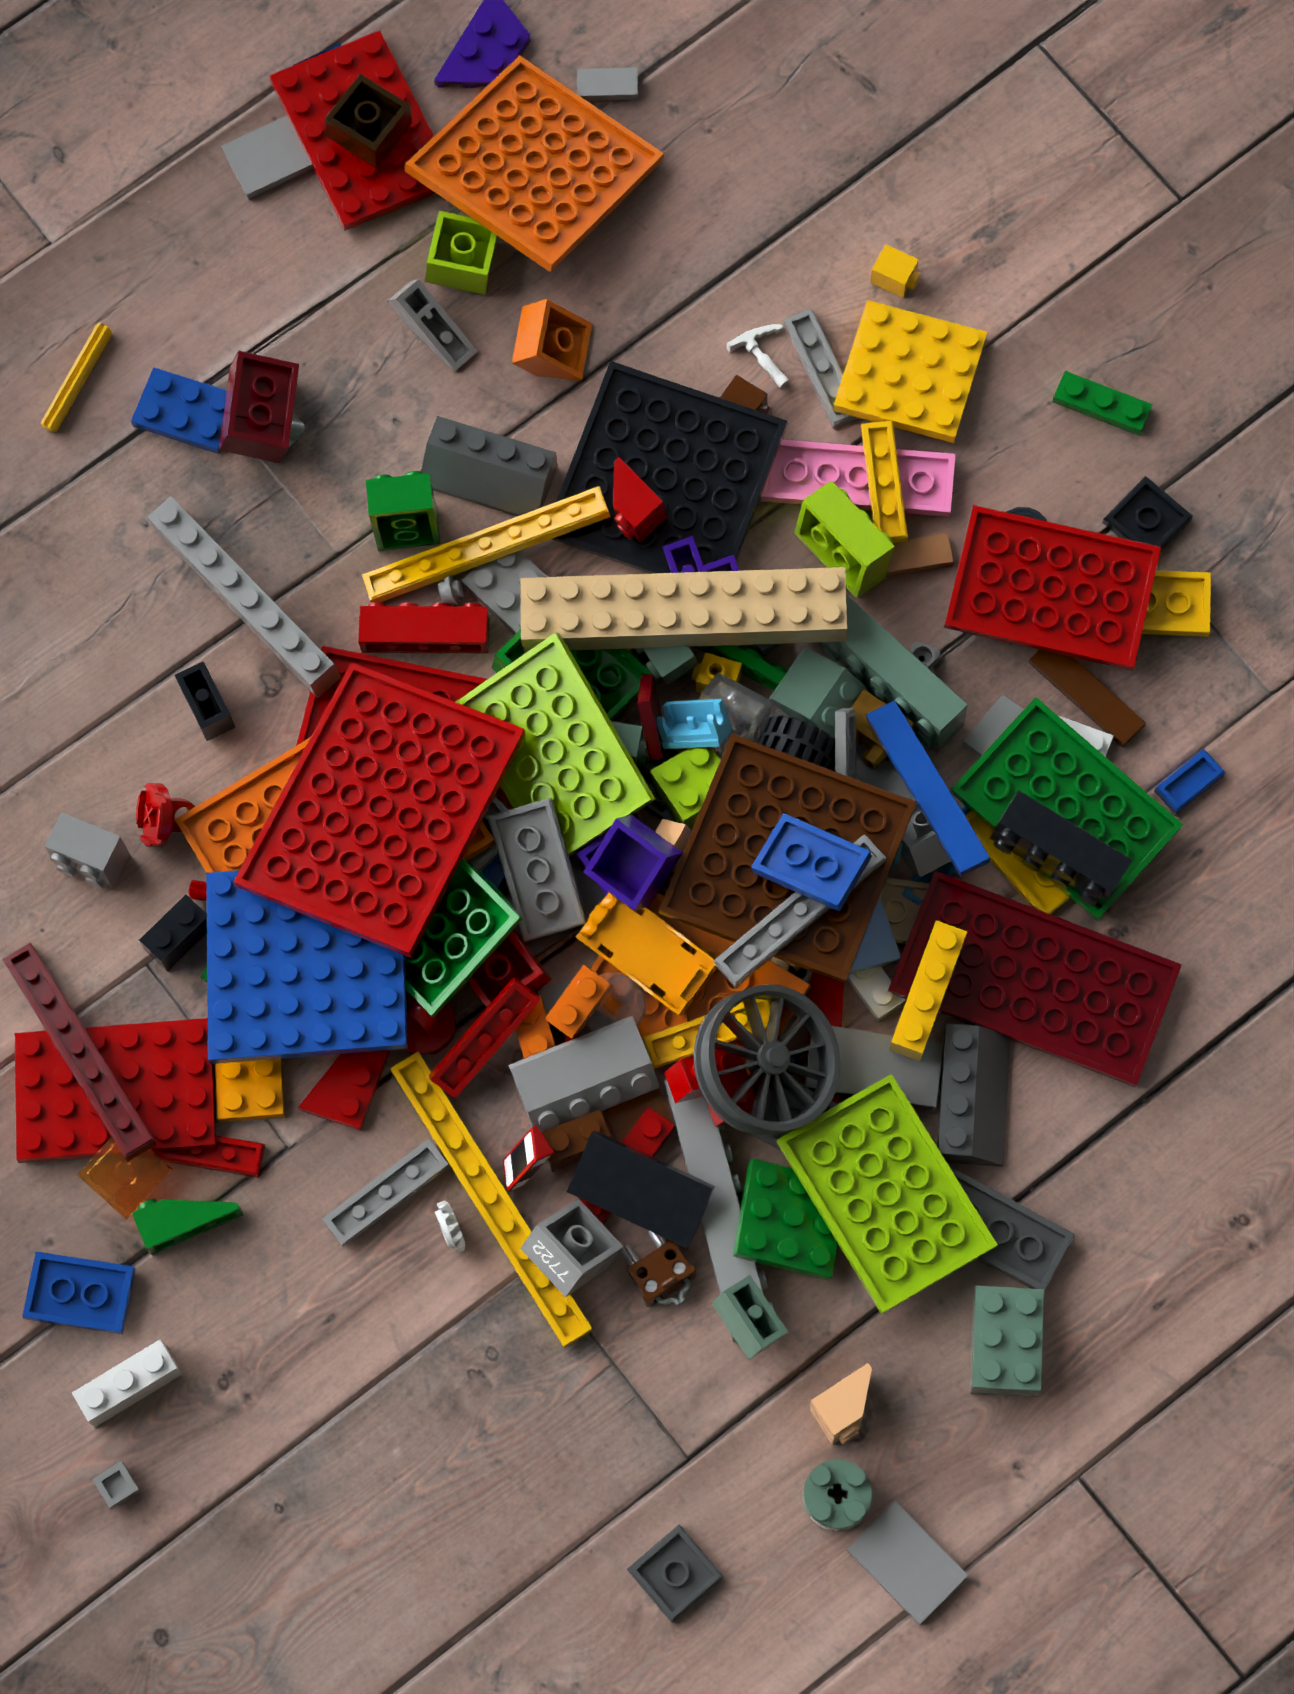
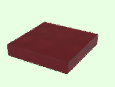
(649, 710)

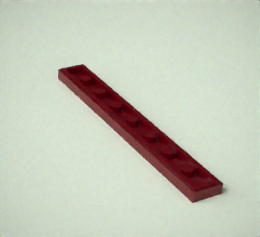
(79, 1052)

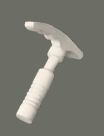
(747, 339)

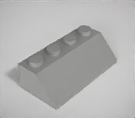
(584, 1075)

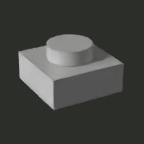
(116, 1485)

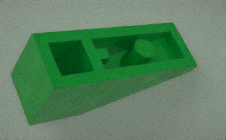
(174, 1221)

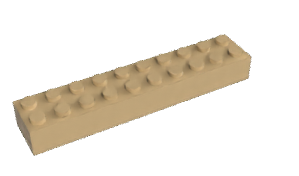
(686, 608)

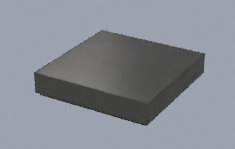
(675, 1573)

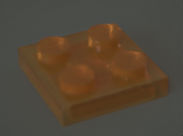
(123, 1182)

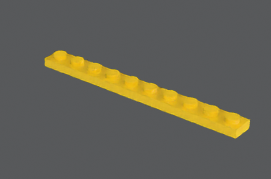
(487, 1195)

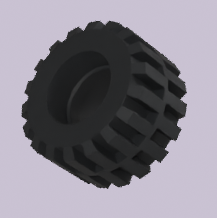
(799, 740)

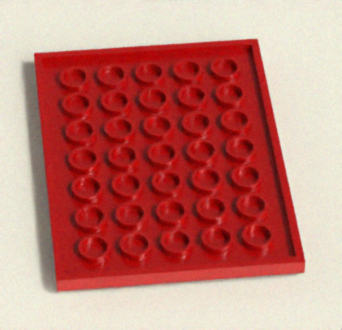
(380, 809)

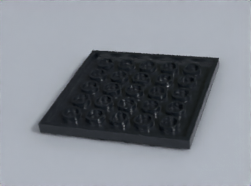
(689, 449)

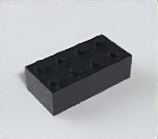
(1060, 850)

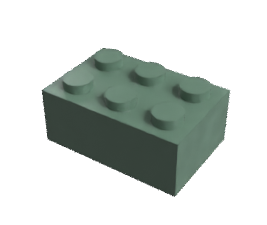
(1007, 1341)

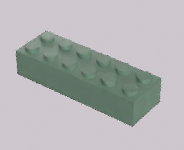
(899, 676)

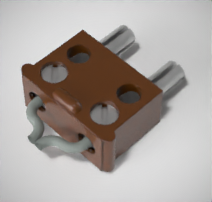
(662, 1274)

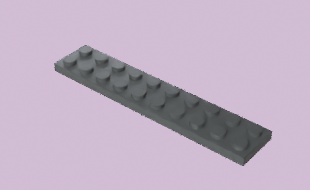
(1026, 1241)

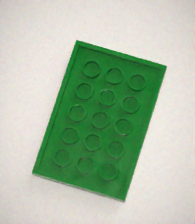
(1074, 780)

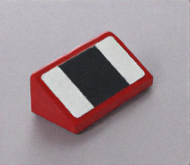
(525, 1159)

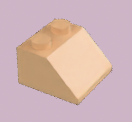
(842, 1406)

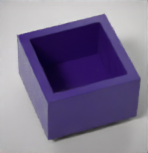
(633, 862)

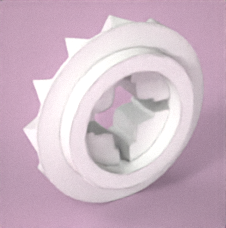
(450, 1227)

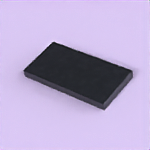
(640, 1189)

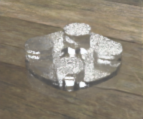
(632, 1002)

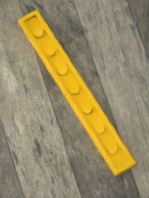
(486, 545)

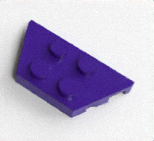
(485, 47)

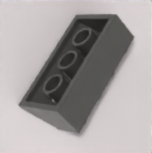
(488, 467)
(973, 1095)

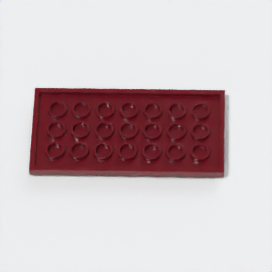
(1044, 979)

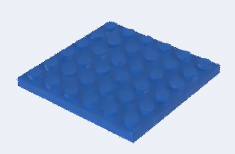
(294, 983)

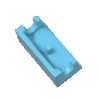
(694, 724)

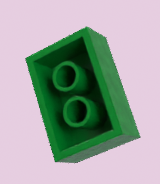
(403, 511)

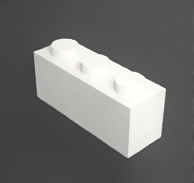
(127, 1383)

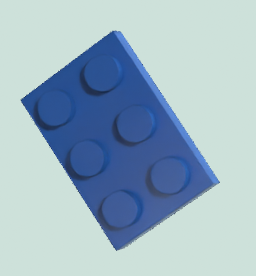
(181, 410)
(811, 862)
(79, 1292)

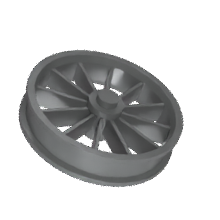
(767, 1060)

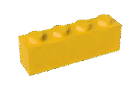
(928, 990)

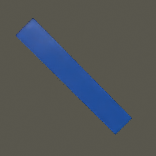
(928, 788)

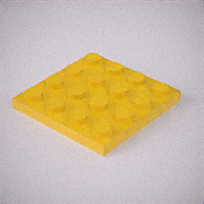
(910, 371)

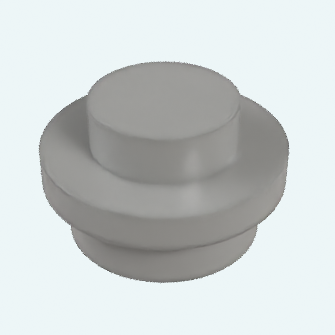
(451, 591)

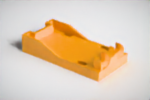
(648, 952)

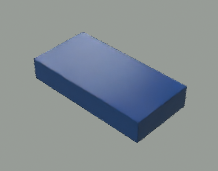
(1189, 781)

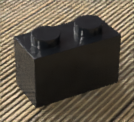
(205, 701)
(175, 933)

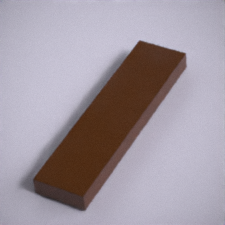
(1088, 695)

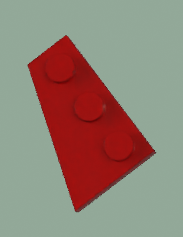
(347, 1088)

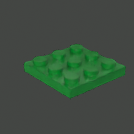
(782, 1224)

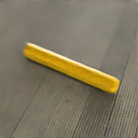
(76, 377)

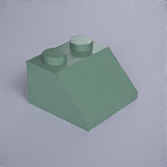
(816, 689)

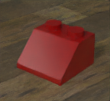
(635, 504)

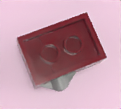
(260, 408)

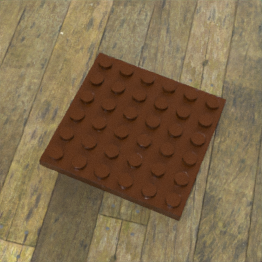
(743, 805)

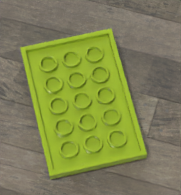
(567, 745)
(886, 1194)

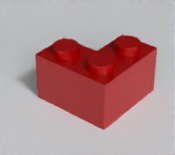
(684, 1084)

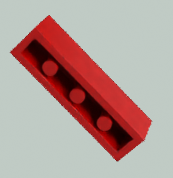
(423, 628)

